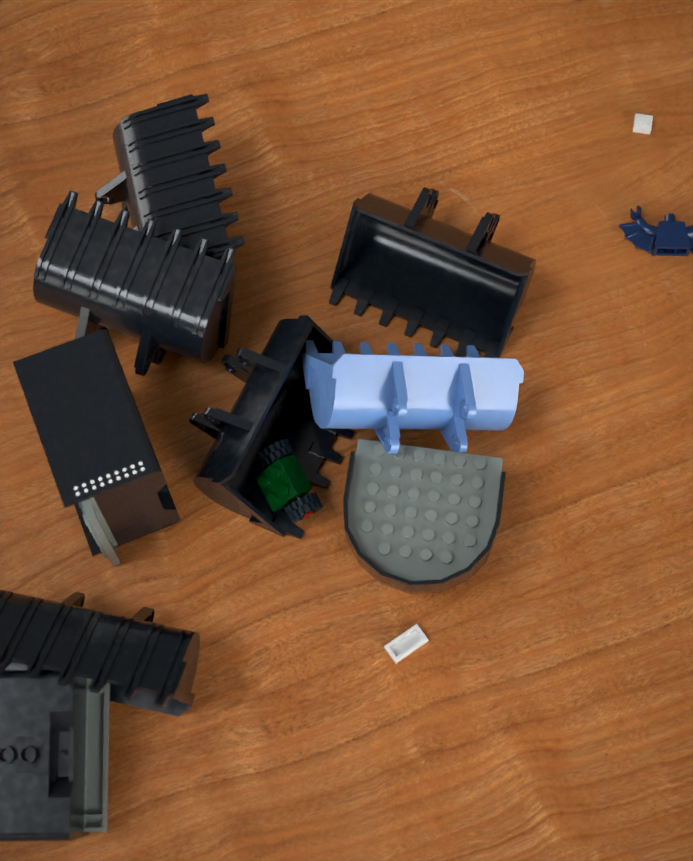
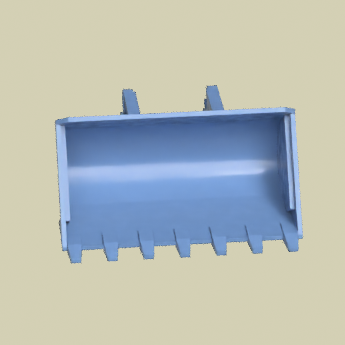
(411, 391)

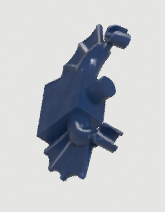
(668, 238)

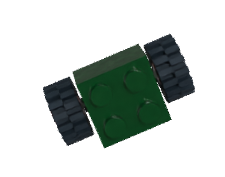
(285, 482)

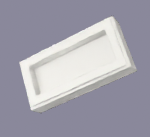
(406, 643)

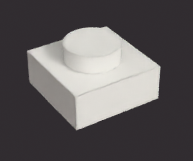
(642, 123)

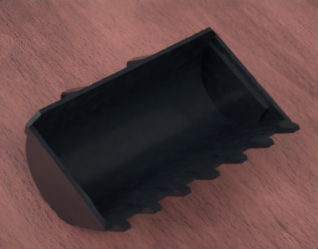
(170, 176)
(431, 273)
(136, 284)
(267, 410)
(141, 660)

